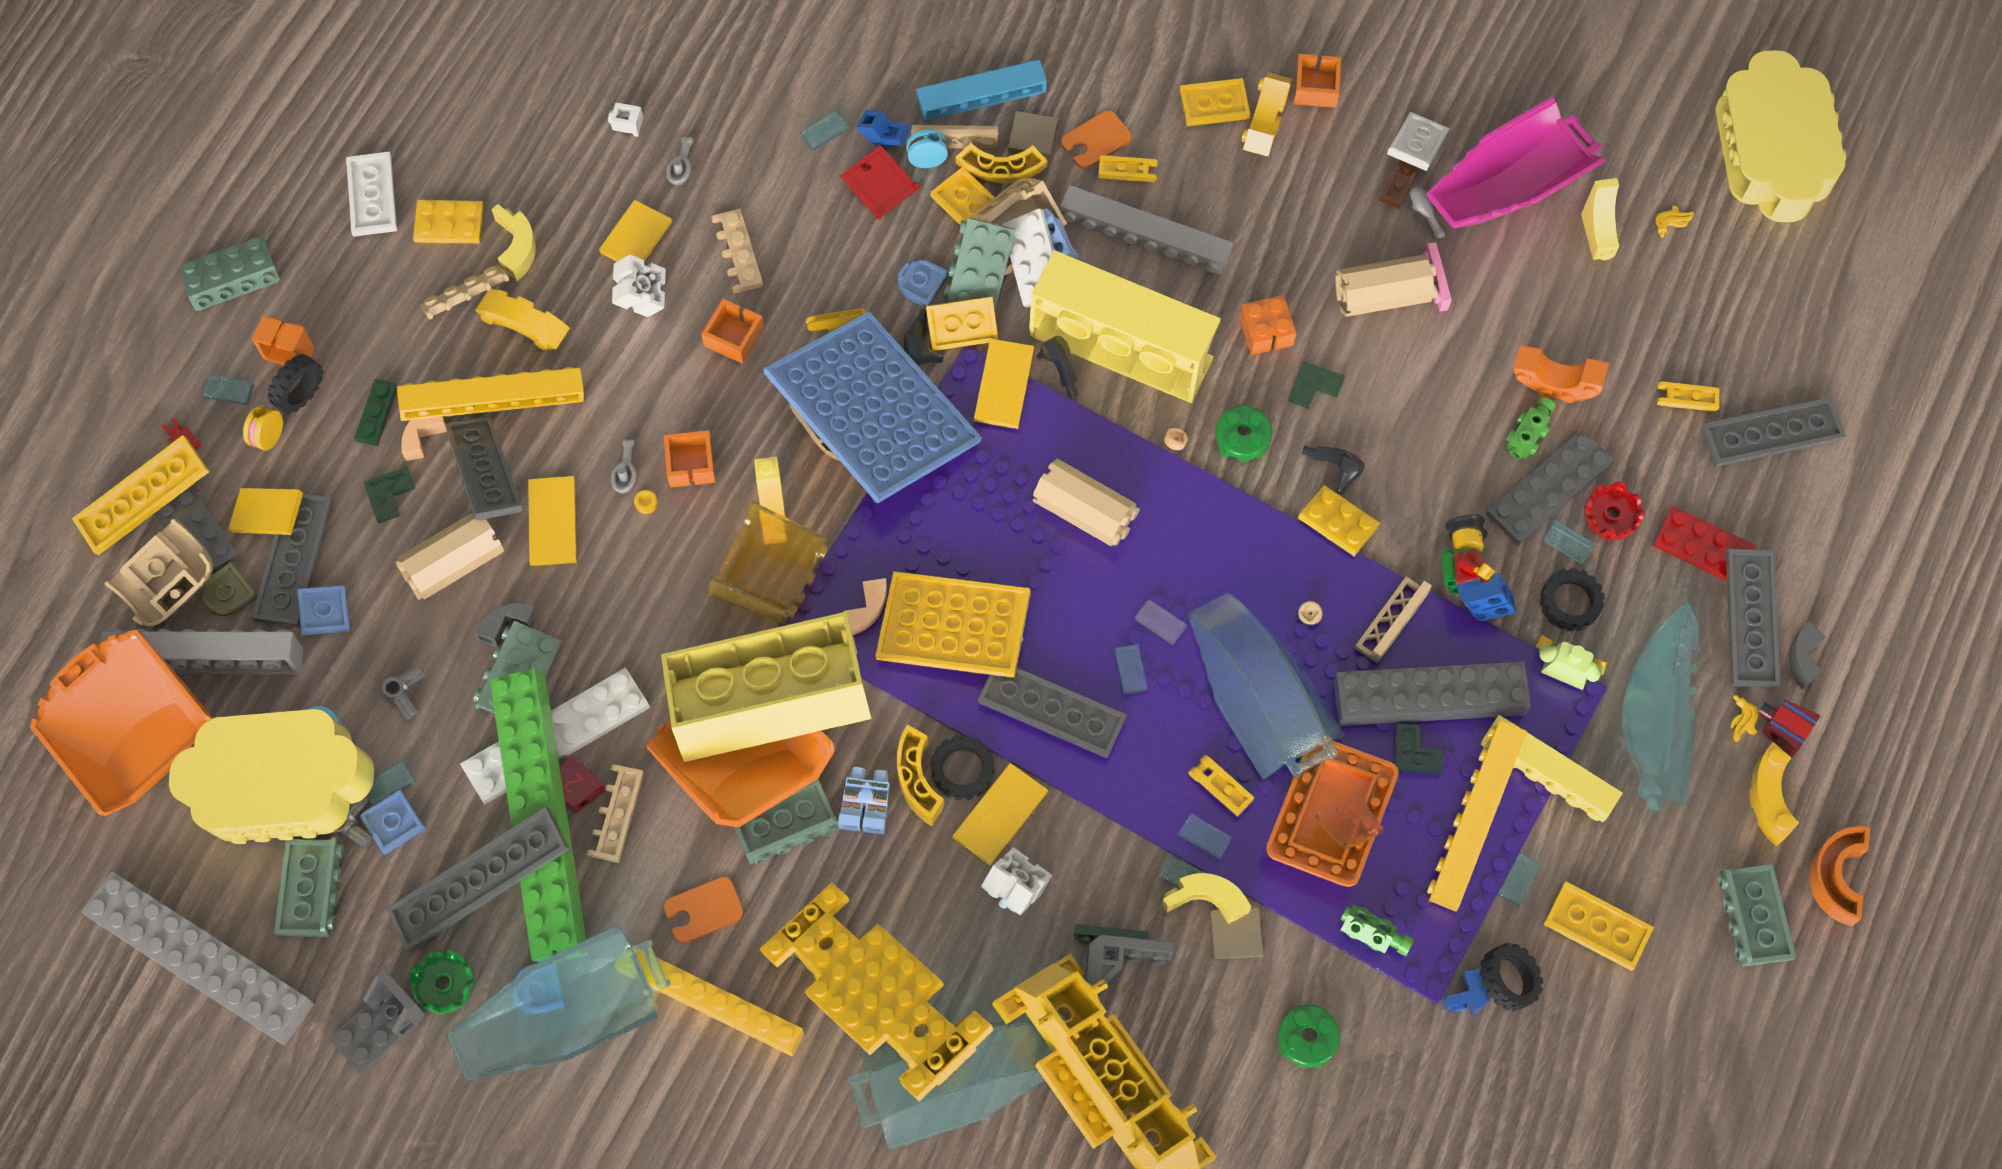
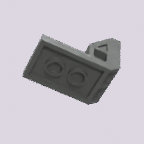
(1122, 948)
(379, 1024)

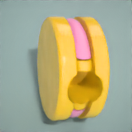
(263, 427)

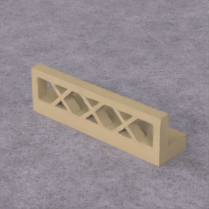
(961, 136)
(1400, 620)

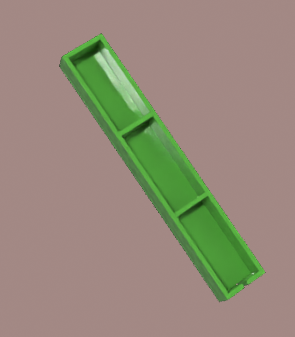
(531, 784)

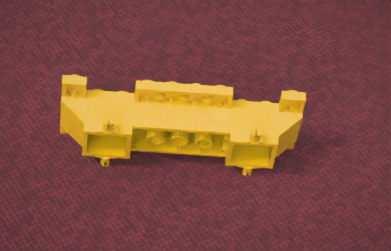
(877, 992)
(1102, 1071)

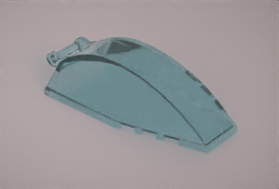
(1262, 689)
(1658, 711)
(561, 1008)
(980, 1086)

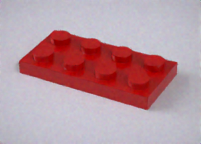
(1698, 542)

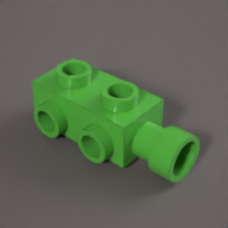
(1530, 430)
(1370, 932)

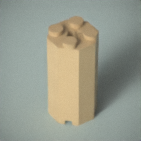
(1385, 285)
(1085, 503)
(448, 556)

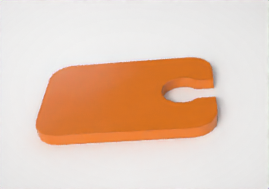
(1100, 136)
(709, 907)

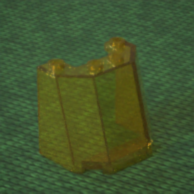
(769, 565)

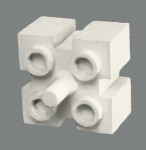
(638, 285)
(1016, 881)

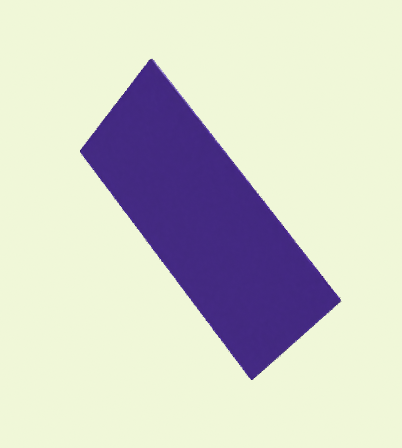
(1181, 552)

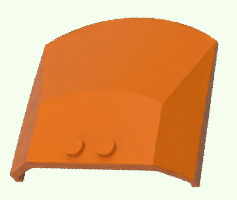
(117, 720)
(744, 781)

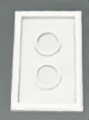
(1418, 141)

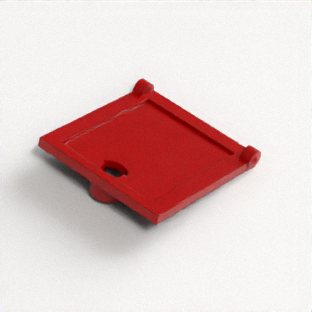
(881, 185)

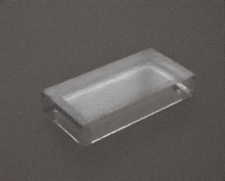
(1160, 622)

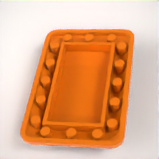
(1299, 836)

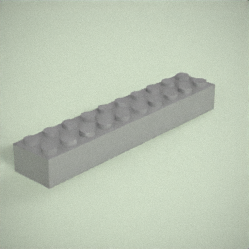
(198, 958)

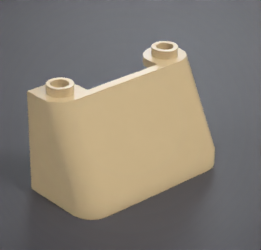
(1017, 200)

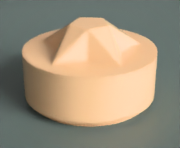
(1175, 439)
(1310, 613)

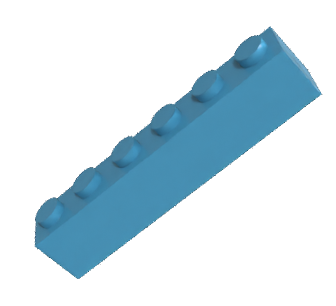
(981, 90)

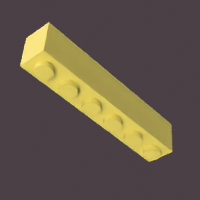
(1563, 776)

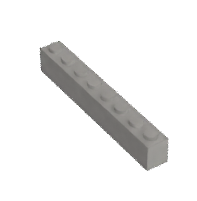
(1146, 230)

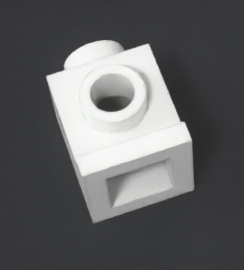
(626, 118)

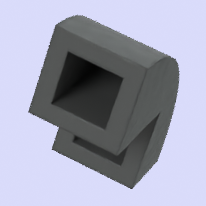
(494, 623)
(1801, 665)

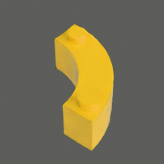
(1266, 121)
(1001, 169)
(522, 317)
(914, 787)
(1767, 795)

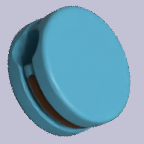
(927, 148)

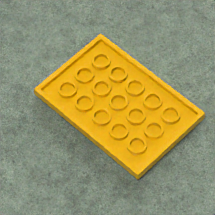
(953, 624)

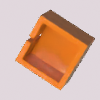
(1317, 87)
(1264, 320)
(729, 334)
(281, 341)
(689, 458)

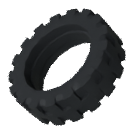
(287, 375)
(1580, 579)
(953, 745)
(1525, 965)

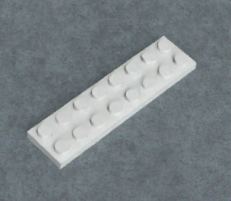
(574, 725)

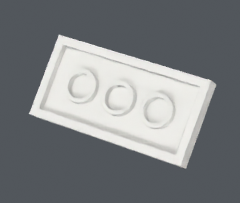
(371, 194)
(1029, 251)

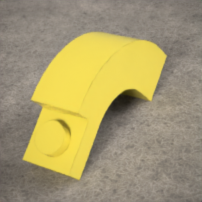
(522, 251)
(1212, 888)

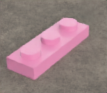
(1443, 294)

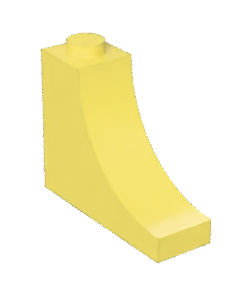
(1599, 219)
(769, 484)

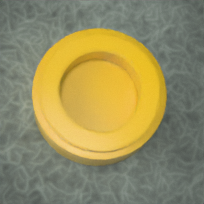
(645, 501)

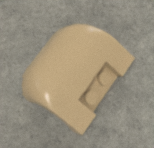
(163, 574)

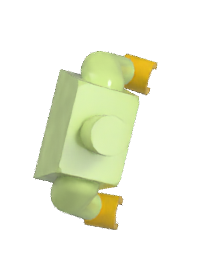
(1569, 663)

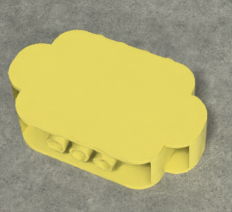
(1780, 136)
(271, 776)

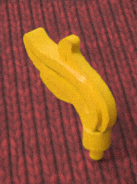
(1672, 218)
(1745, 720)

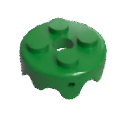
(1240, 446)
(437, 966)
(1296, 1048)

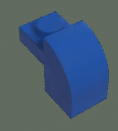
(880, 131)
(1473, 995)

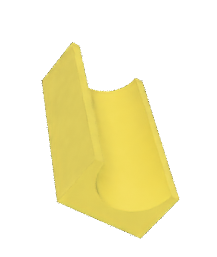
(1123, 326)
(764, 687)

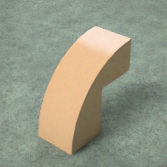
(416, 429)
(875, 599)

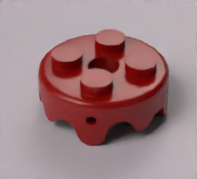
(1621, 500)

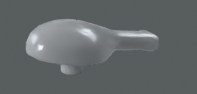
(680, 167)
(1425, 207)
(624, 474)

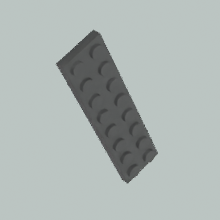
(477, 879)

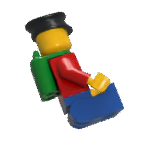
(1468, 573)

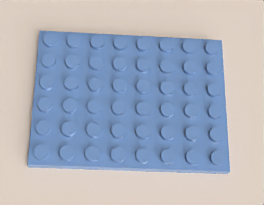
(872, 406)

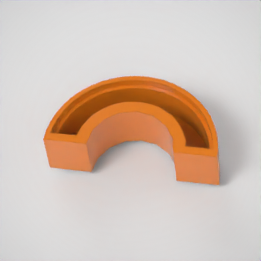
(1559, 380)
(1827, 878)

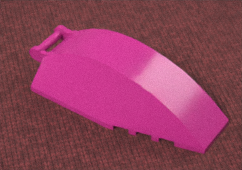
(1516, 167)

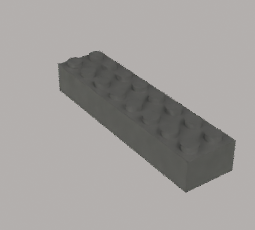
(1431, 693)

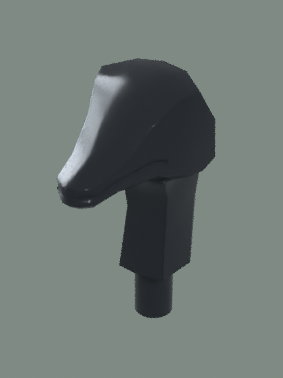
(916, 346)
(1058, 351)
(1349, 464)

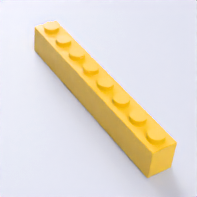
(490, 393)
(1477, 816)
(727, 1007)

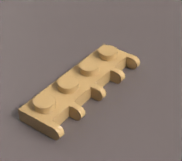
(739, 249)
(471, 287)
(617, 814)

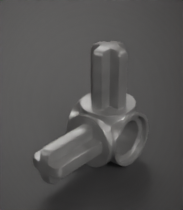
(400, 698)
(351, 827)

